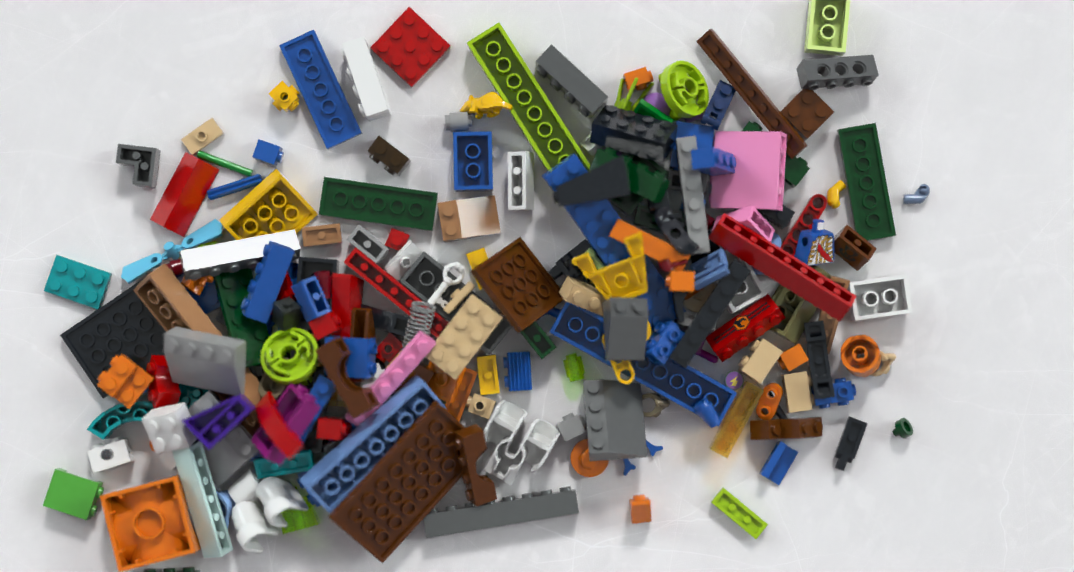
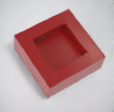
(396, 239)

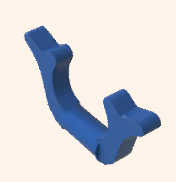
(652, 448)

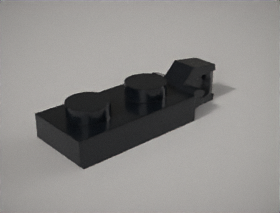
(849, 442)

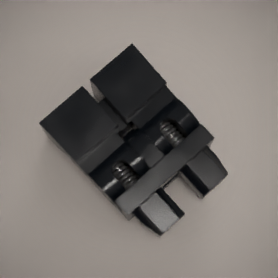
(564, 268)

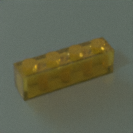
(736, 419)

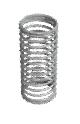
(426, 311)

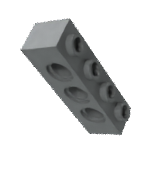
(863, 65)

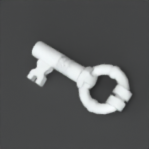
(436, 297)

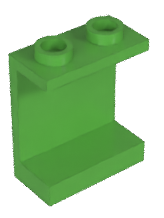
(73, 494)

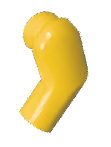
(833, 194)

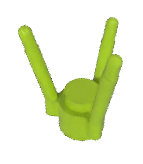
(625, 104)

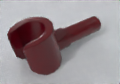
(666, 265)

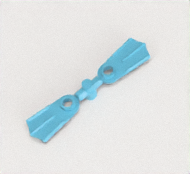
(143, 266)

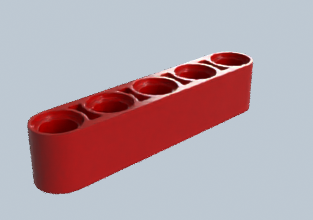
(799, 225)

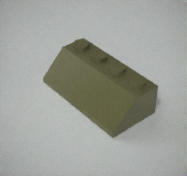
(796, 311)

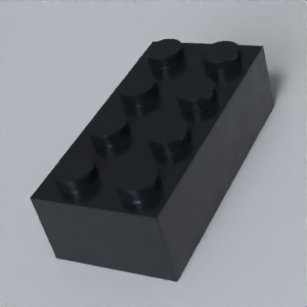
(633, 133)

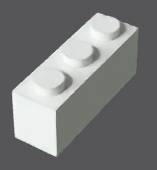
(520, 180)

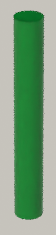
(224, 163)

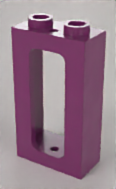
(297, 410)

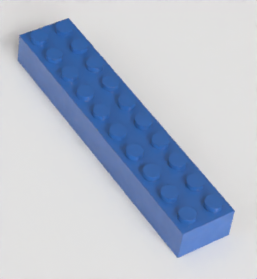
(596, 222)
(679, 384)

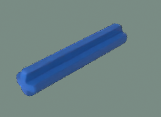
(234, 187)

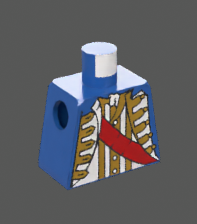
(815, 245)

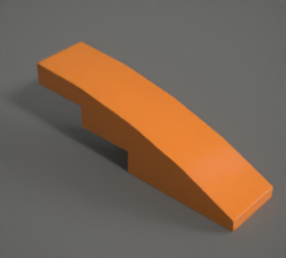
(652, 246)

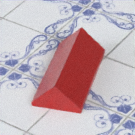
(184, 194)

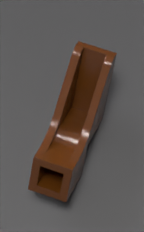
(362, 327)
(786, 428)

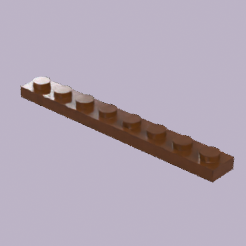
(750, 91)

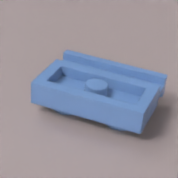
(710, 269)

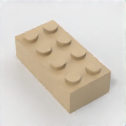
(464, 336)

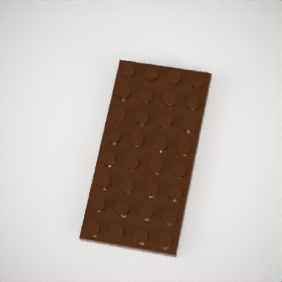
(403, 484)

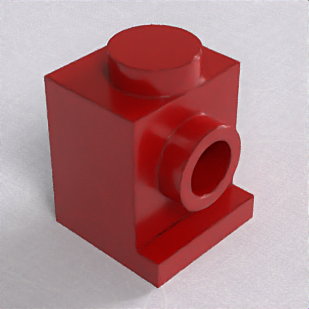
(396, 346)

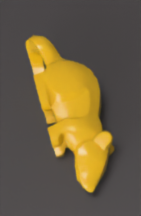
(488, 104)

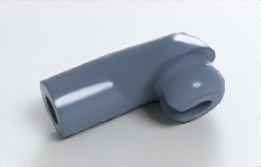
(918, 197)

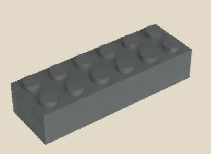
(426, 277)

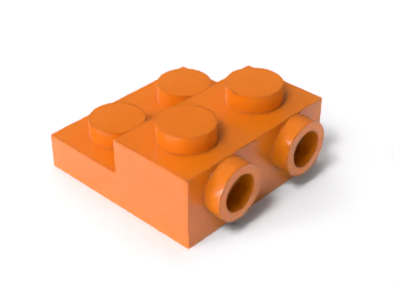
(124, 380)

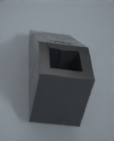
(389, 321)

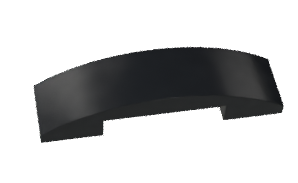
(818, 360)

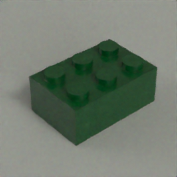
(629, 203)

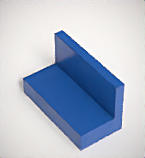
(778, 462)

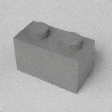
(368, 244)

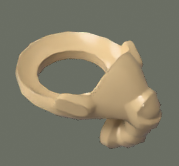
(887, 359)

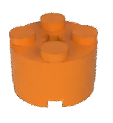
(858, 345)

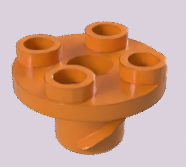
(581, 462)

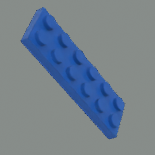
(320, 89)

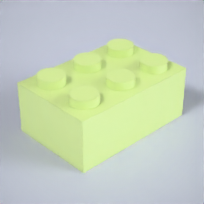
(827, 27)

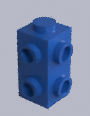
(663, 341)
(843, 391)

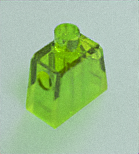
(300, 519)

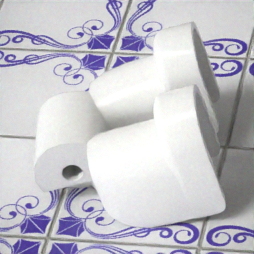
(533, 450)
(247, 515)

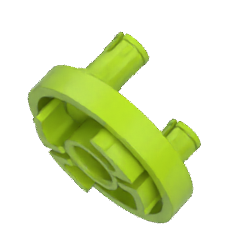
(673, 84)
(298, 367)

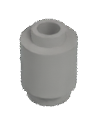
(458, 121)

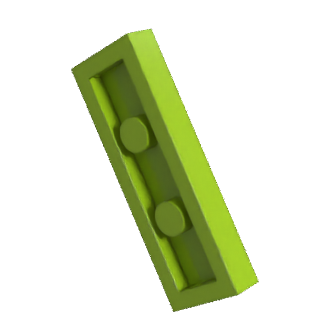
(739, 513)

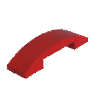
(276, 428)

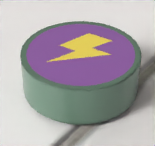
(734, 380)

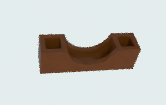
(334, 358)
(471, 443)

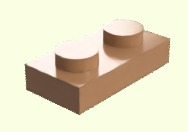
(321, 235)

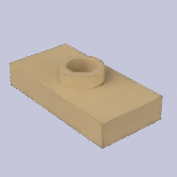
(202, 136)
(458, 296)

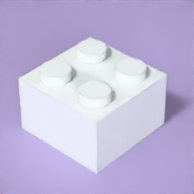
(166, 428)

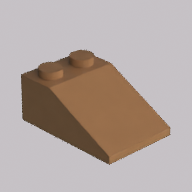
(468, 218)

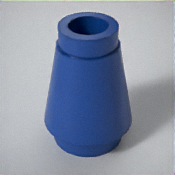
(706, 412)

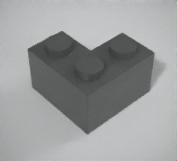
(145, 163)

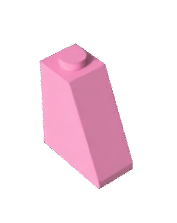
(753, 220)

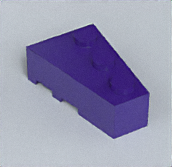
(218, 421)

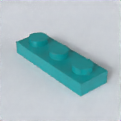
(300, 462)

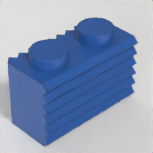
(311, 298)
(518, 371)

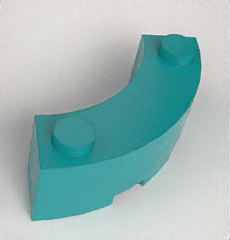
(117, 416)

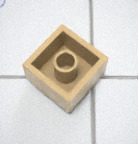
(759, 360)

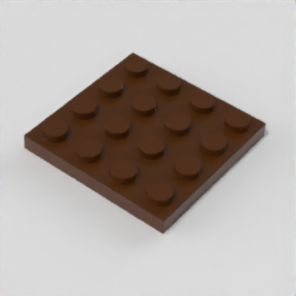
(518, 284)

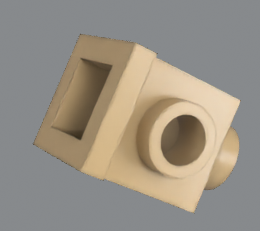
(487, 408)

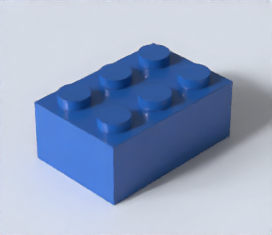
(473, 161)

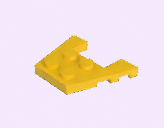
(622, 278)

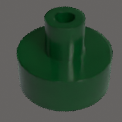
(903, 428)

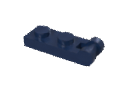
(718, 104)

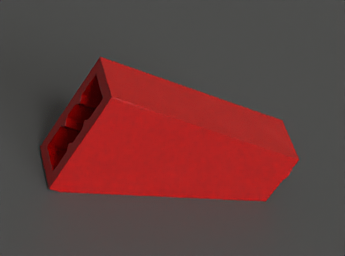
(346, 295)

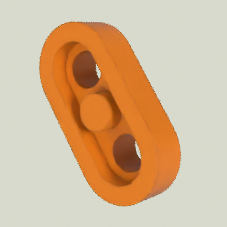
(769, 402)

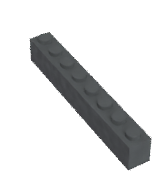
(501, 513)

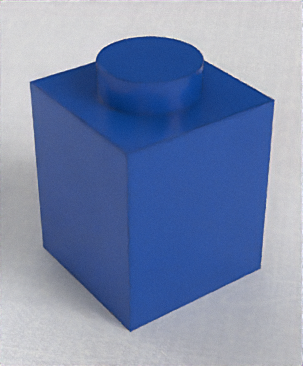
(268, 153)

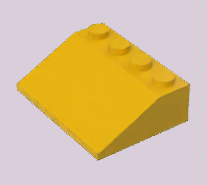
(269, 209)

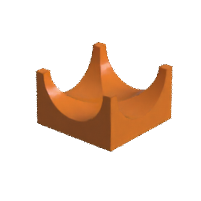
(149, 523)

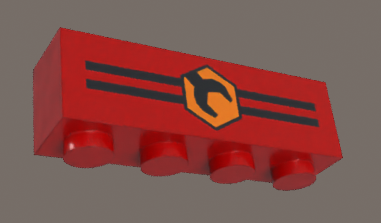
(745, 328)

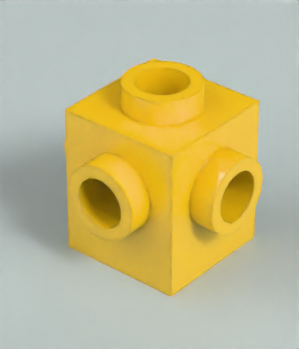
(282, 91)

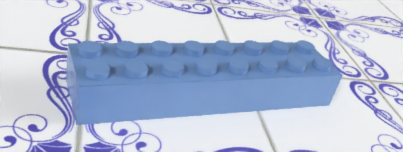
(365, 446)

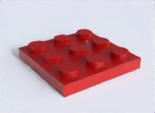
(410, 47)

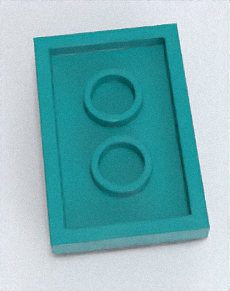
(77, 282)

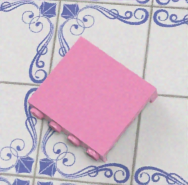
(757, 173)

